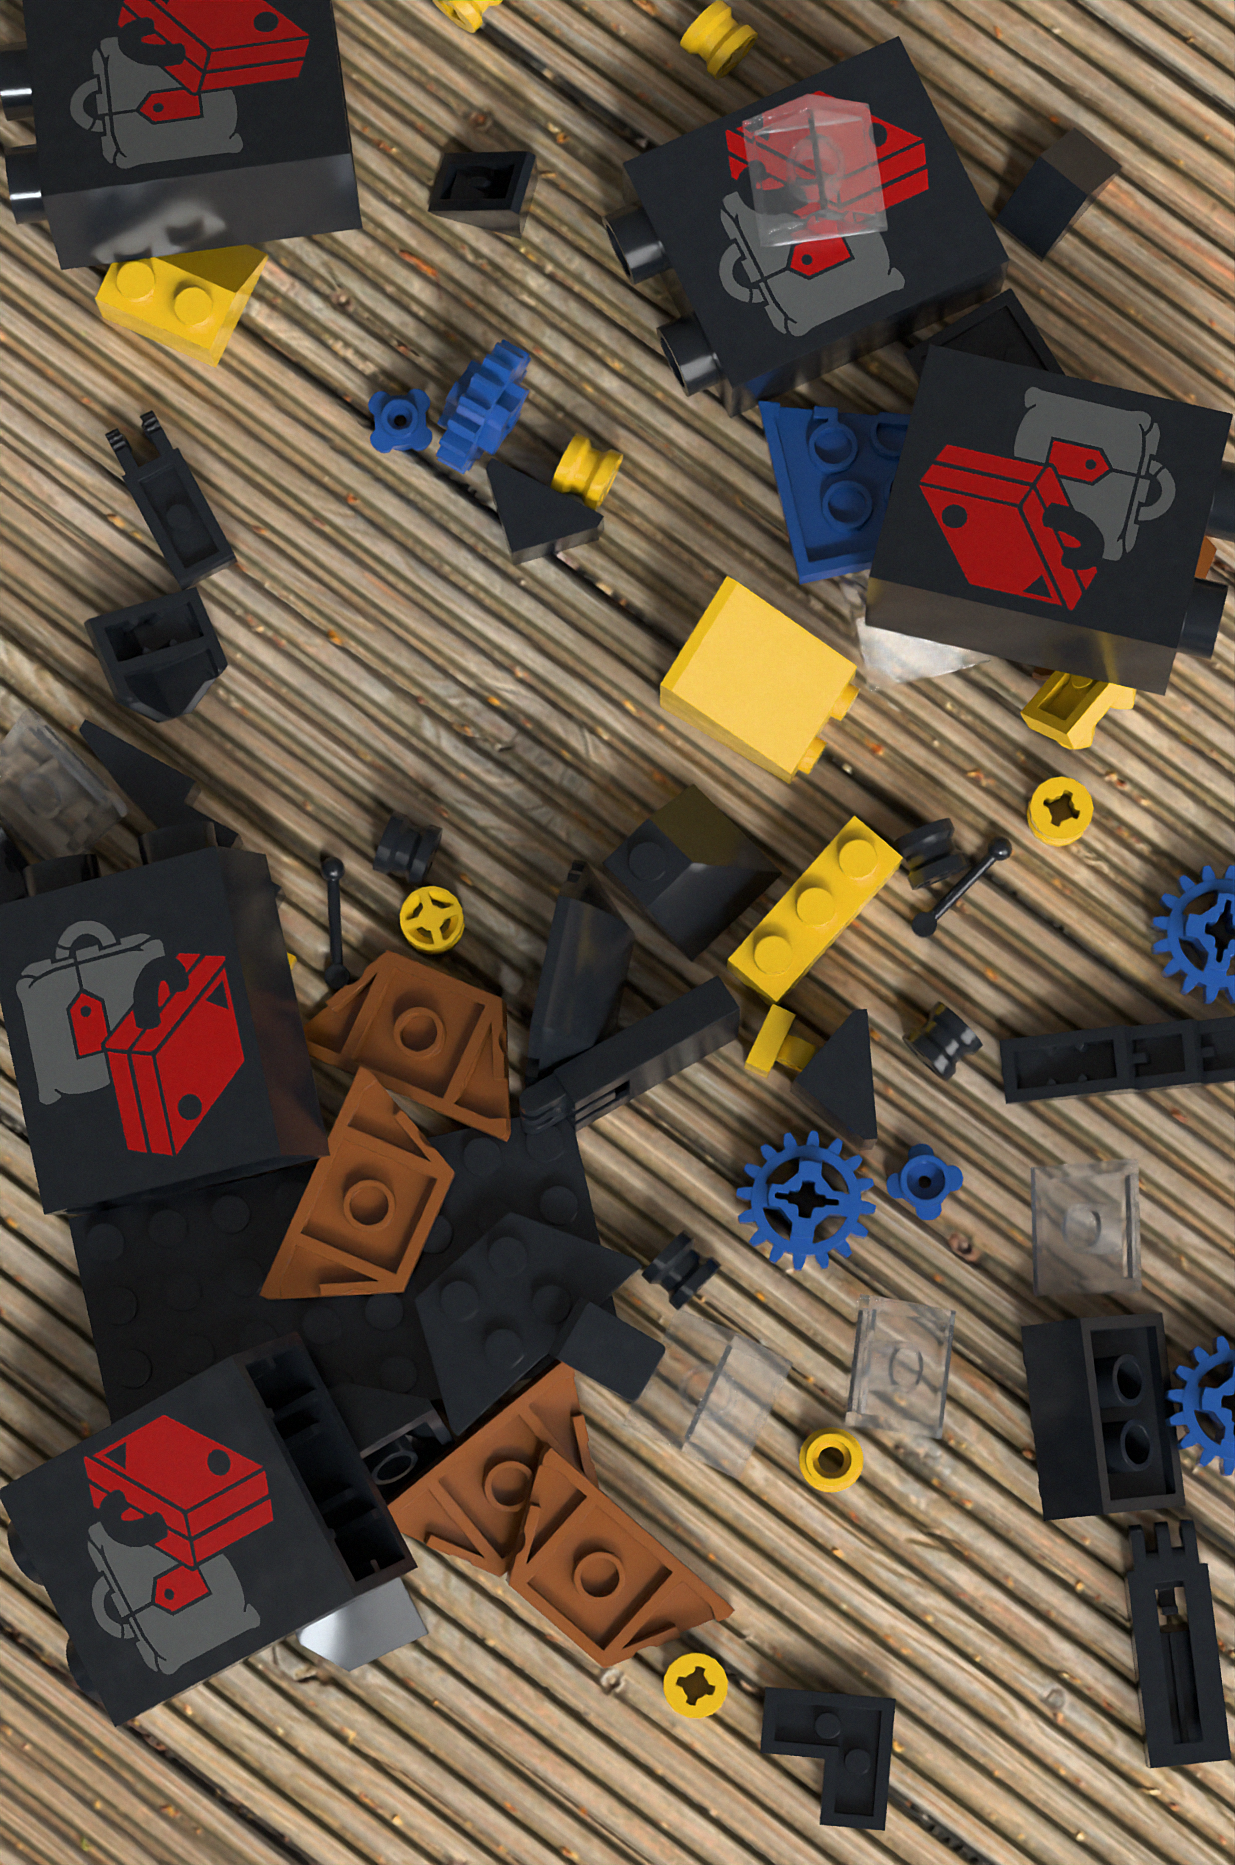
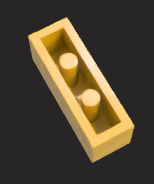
(814, 912)

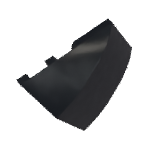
(580, 975)

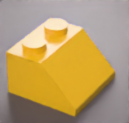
(183, 298)

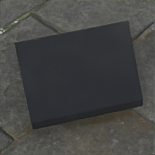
(840, 1083)

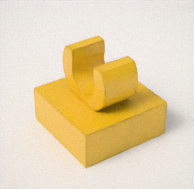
(777, 1045)

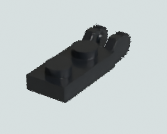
(173, 507)

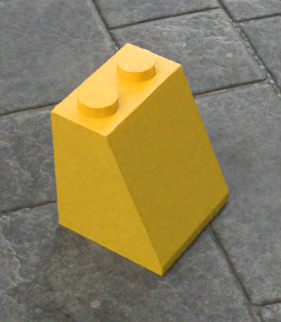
(758, 683)

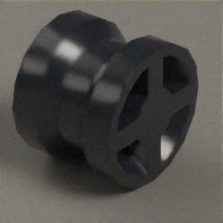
(407, 849)
(931, 853)
(942, 1041)
(681, 1270)

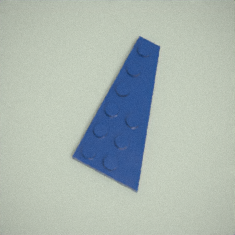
(832, 482)

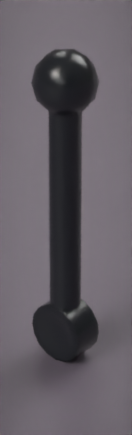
(925, 923)
(336, 975)

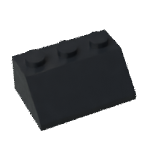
(1102, 1415)

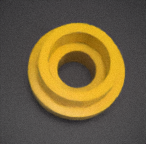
(849, 1449)

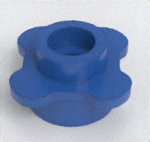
(389, 435)
(925, 1200)

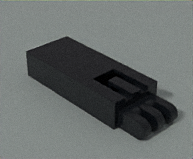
(633, 1060)
(1177, 1670)

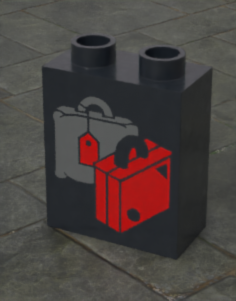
(178, 125)
(799, 310)
(1054, 522)
(155, 1024)
(203, 1529)

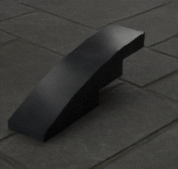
(156, 788)
(1118, 1060)

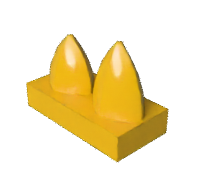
(1072, 706)

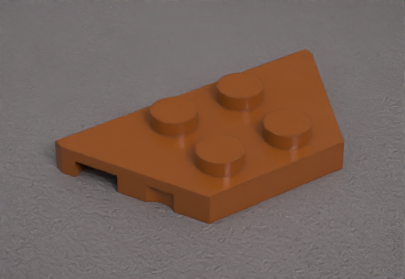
(421, 1040)
(363, 1204)
(479, 1487)
(601, 1570)

